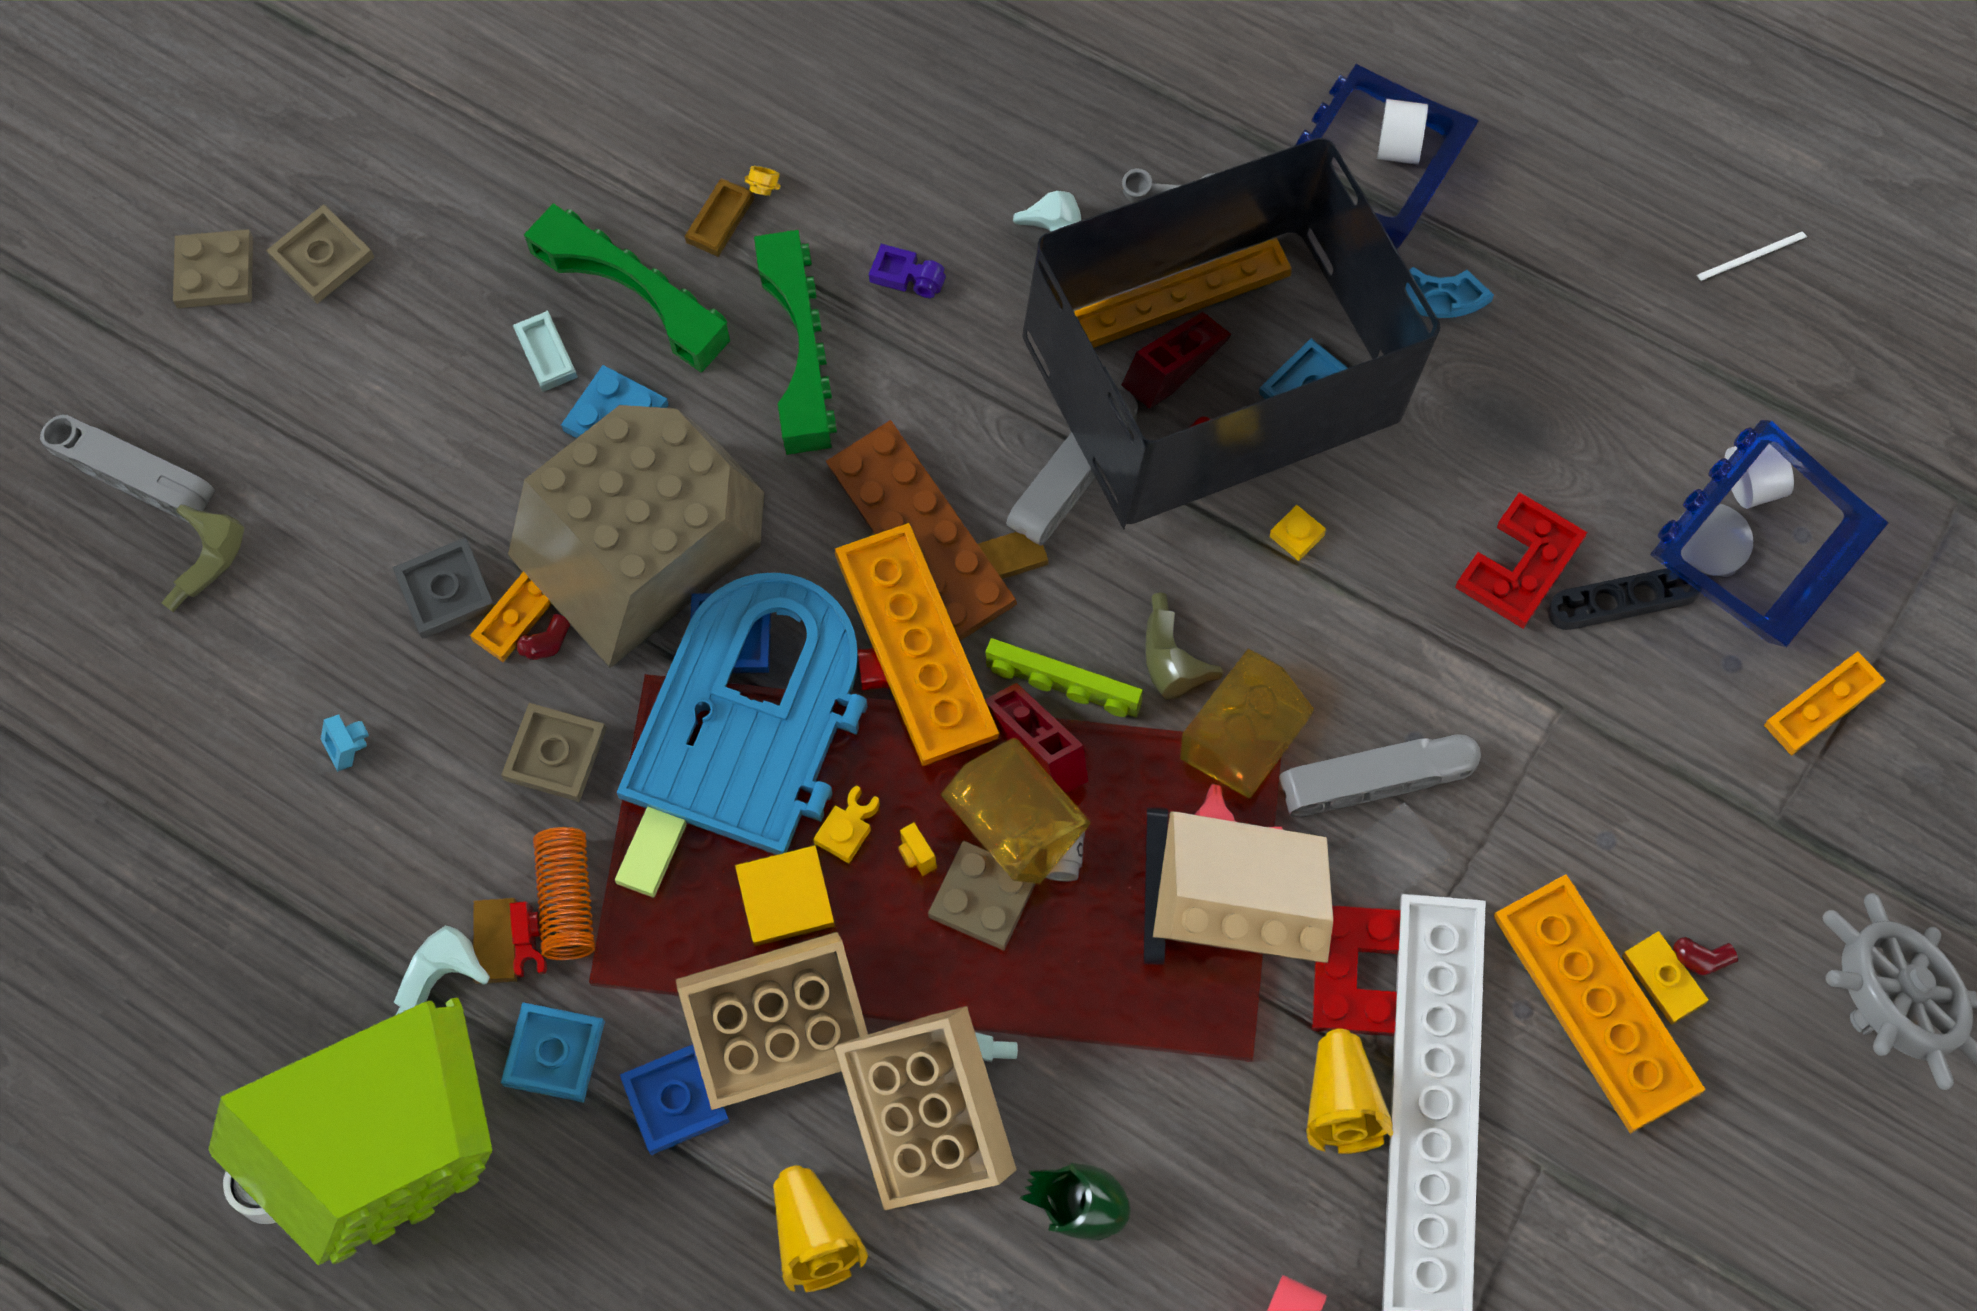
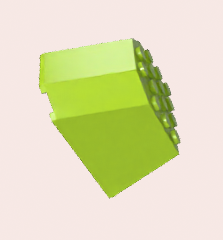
(360, 1132)

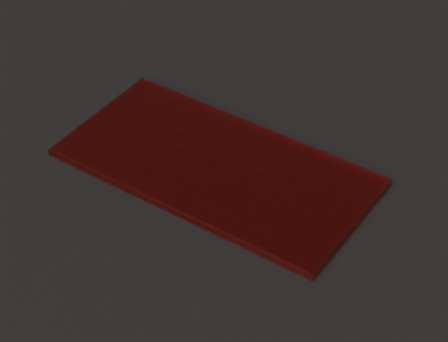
(1075, 951)

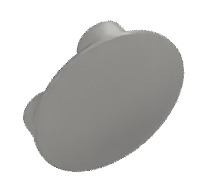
(1720, 543)

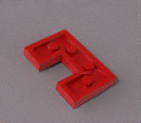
(1551, 547)
(1335, 991)

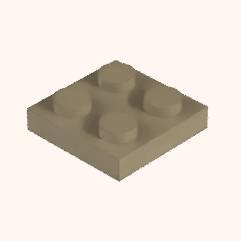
(320, 254)
(213, 268)
(554, 752)
(980, 897)

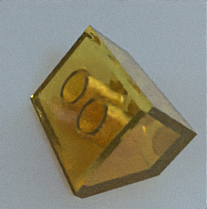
(1246, 724)
(1016, 811)

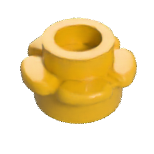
(762, 180)

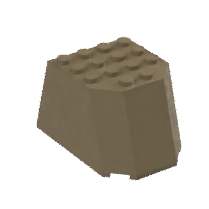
(634, 524)

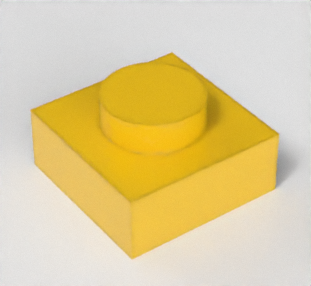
(1297, 532)
(916, 850)

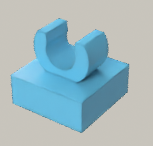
(342, 741)

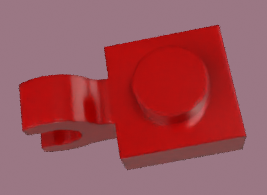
(524, 930)

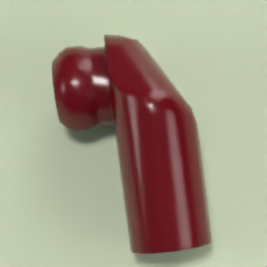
(546, 643)
(1701, 959)

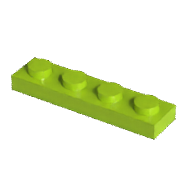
(1075, 682)

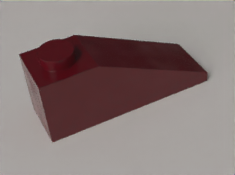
(1173, 359)
(1041, 734)

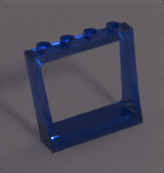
(1451, 124)
(1819, 576)

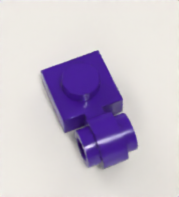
(897, 267)

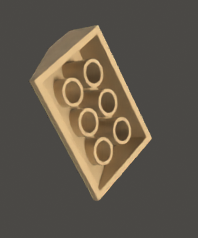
(1245, 888)
(771, 1019)
(926, 1109)

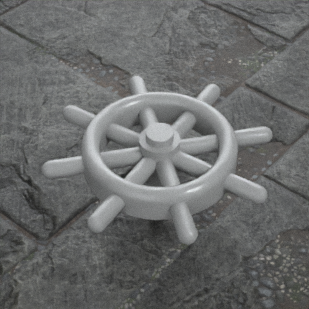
(1904, 990)

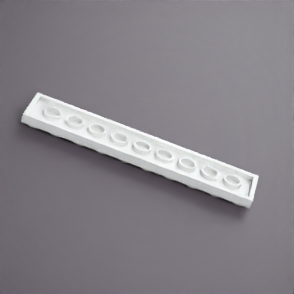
(1435, 1106)

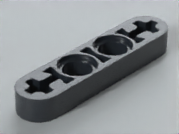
(1623, 592)
(1155, 848)

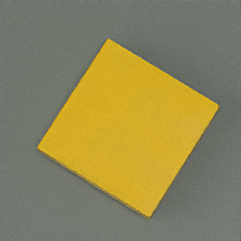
(784, 896)

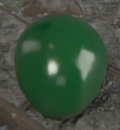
(1083, 1200)

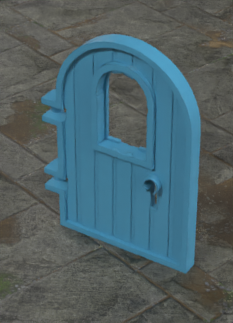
(748, 753)

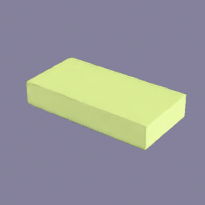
(650, 852)

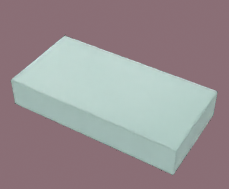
(545, 351)

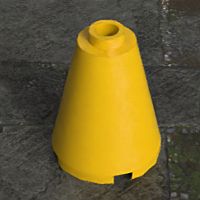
(1346, 1098)
(813, 1233)

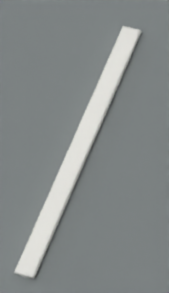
(1753, 255)

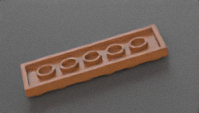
(894, 490)

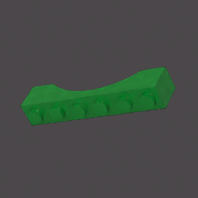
(572, 247)
(802, 408)

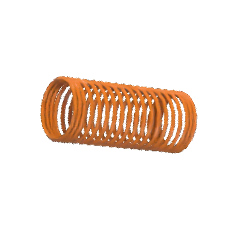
(568, 916)

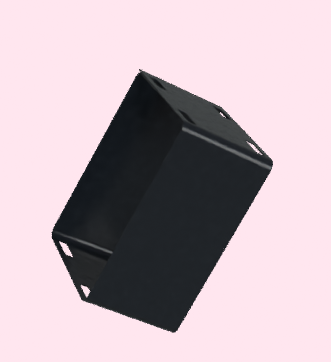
(1190, 227)

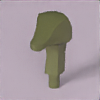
(221, 542)
(1169, 667)

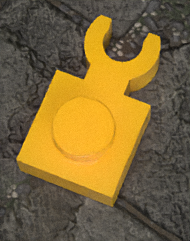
(845, 830)

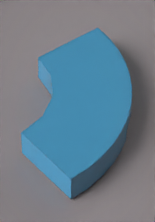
(1449, 295)

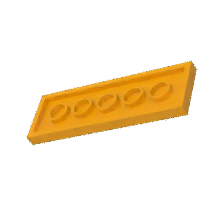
(916, 644)
(1599, 1003)

